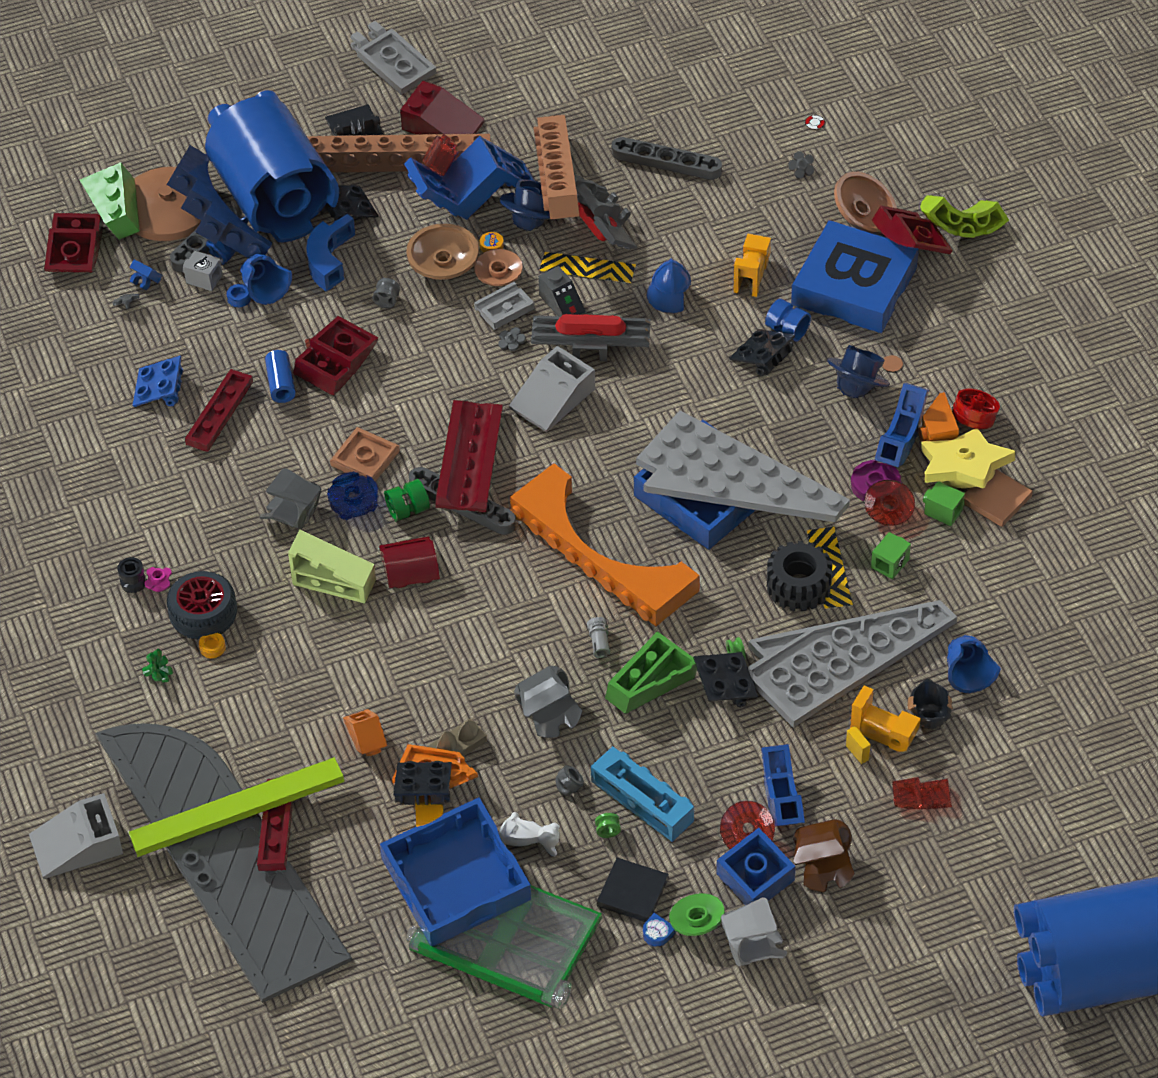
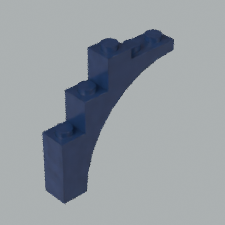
(204, 203)

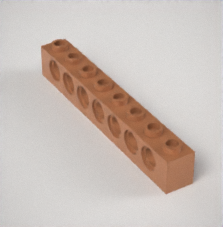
(380, 152)
(556, 167)

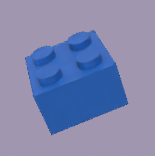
(755, 868)

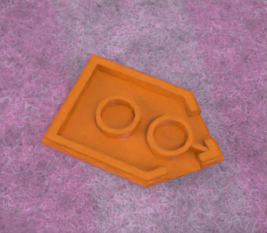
(459, 771)

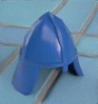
(265, 279)
(667, 287)
(970, 665)

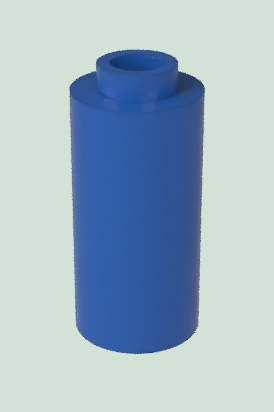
(280, 376)

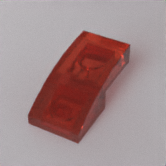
(917, 795)

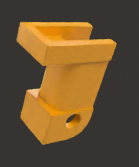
(754, 262)
(881, 724)

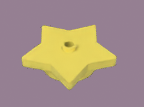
(964, 460)

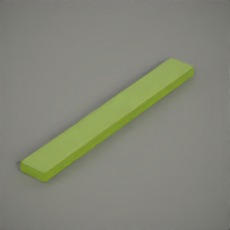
(236, 807)

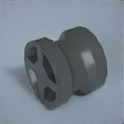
(386, 293)

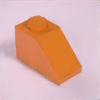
(939, 421)
(366, 732)

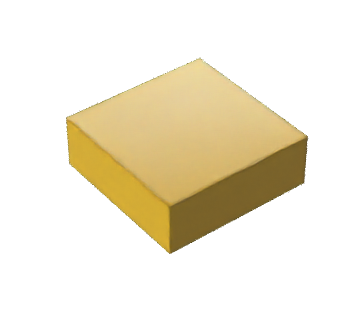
(858, 745)

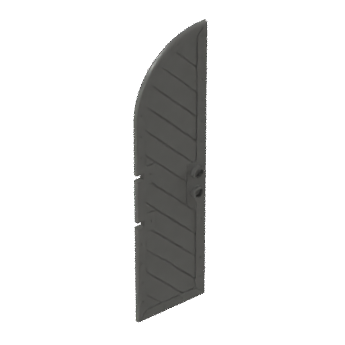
(260, 915)

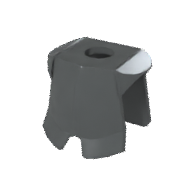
(293, 500)
(548, 700)

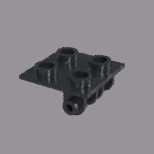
(355, 122)
(352, 202)
(765, 350)
(726, 678)
(422, 780)

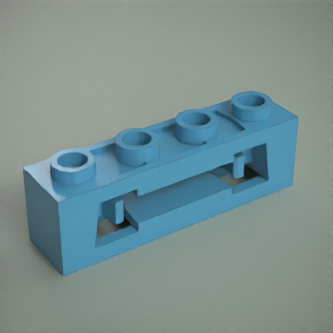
(642, 793)

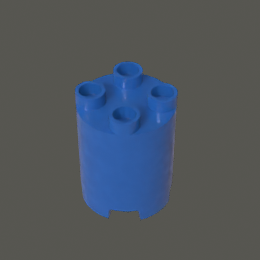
(269, 166)
(1090, 946)

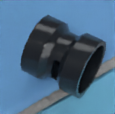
(131, 575)

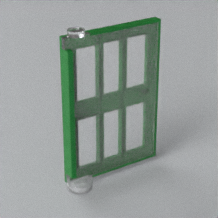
(522, 949)

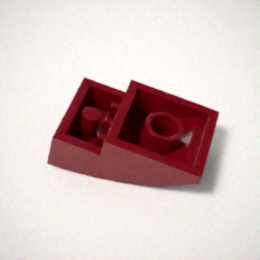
(910, 230)
(73, 242)
(334, 355)

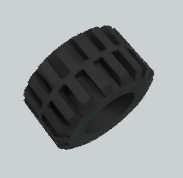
(799, 592)

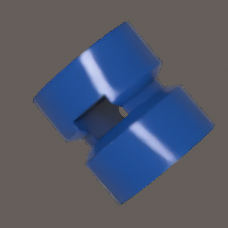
(787, 320)

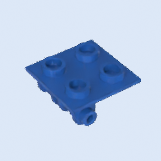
(159, 382)

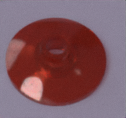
(889, 493)
(741, 813)

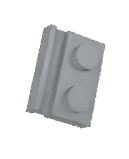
(504, 305)

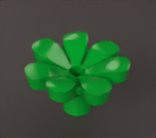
(157, 667)

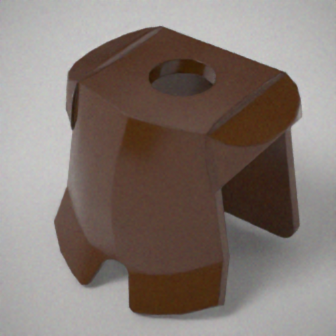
(825, 852)

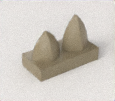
(462, 738)

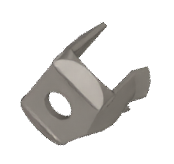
(752, 933)

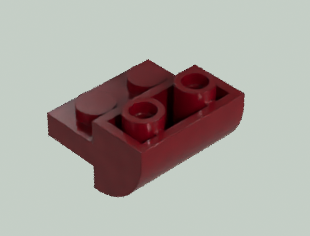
(409, 562)

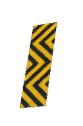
(589, 267)
(839, 591)

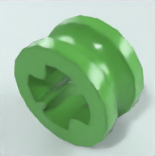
(736, 646)
(607, 825)

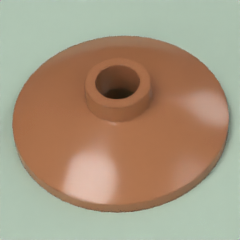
(498, 267)

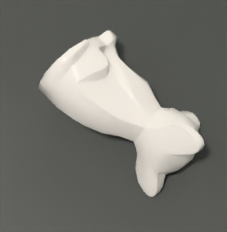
(523, 833)

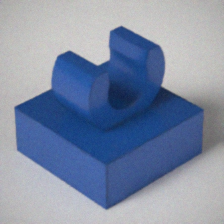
(145, 273)

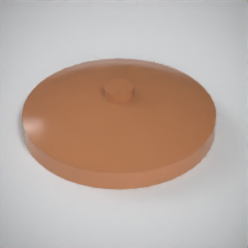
(161, 206)

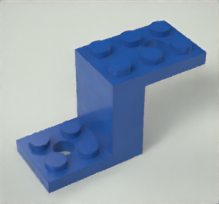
(470, 178)

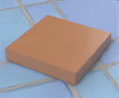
(365, 454)
(999, 498)

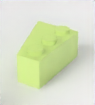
(329, 569)

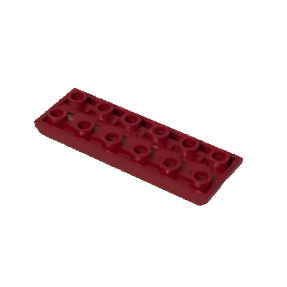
(469, 456)

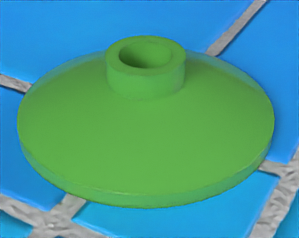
(696, 914)

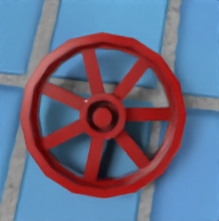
(975, 408)

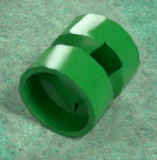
(415, 497)

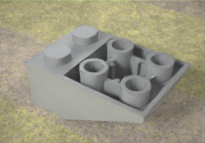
(554, 389)
(76, 837)

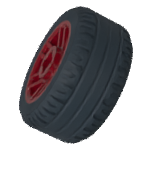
(201, 604)

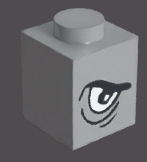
(202, 270)

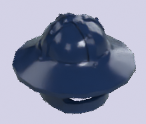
(526, 206)
(858, 372)

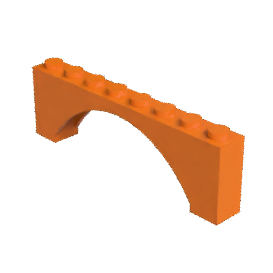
(648, 590)

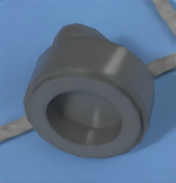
(570, 779)

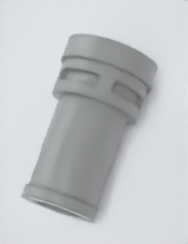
(598, 632)

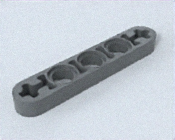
(675, 164)
(488, 520)

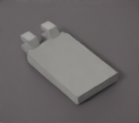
(392, 58)

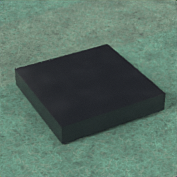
(632, 890)

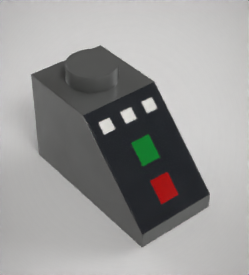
(560, 293)

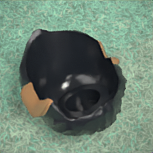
(931, 704)

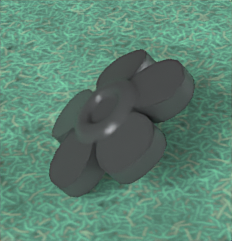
(802, 164)
(125, 299)
(511, 339)

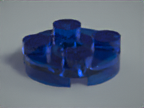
(357, 506)

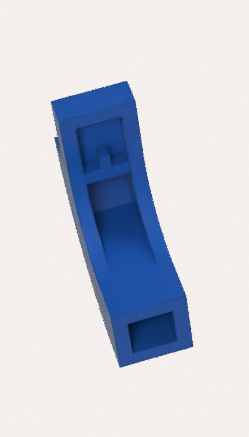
(323, 240)
(904, 428)
(780, 788)

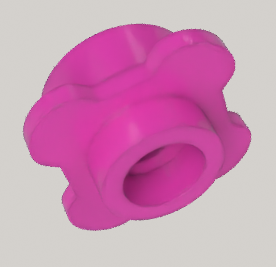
(158, 579)

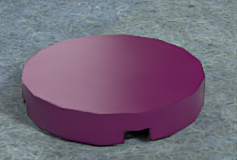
(869, 473)

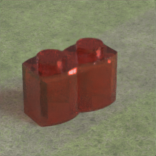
(441, 154)

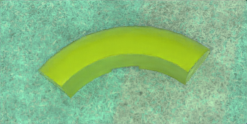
(975, 221)

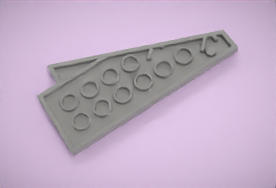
(711, 467)
(821, 663)

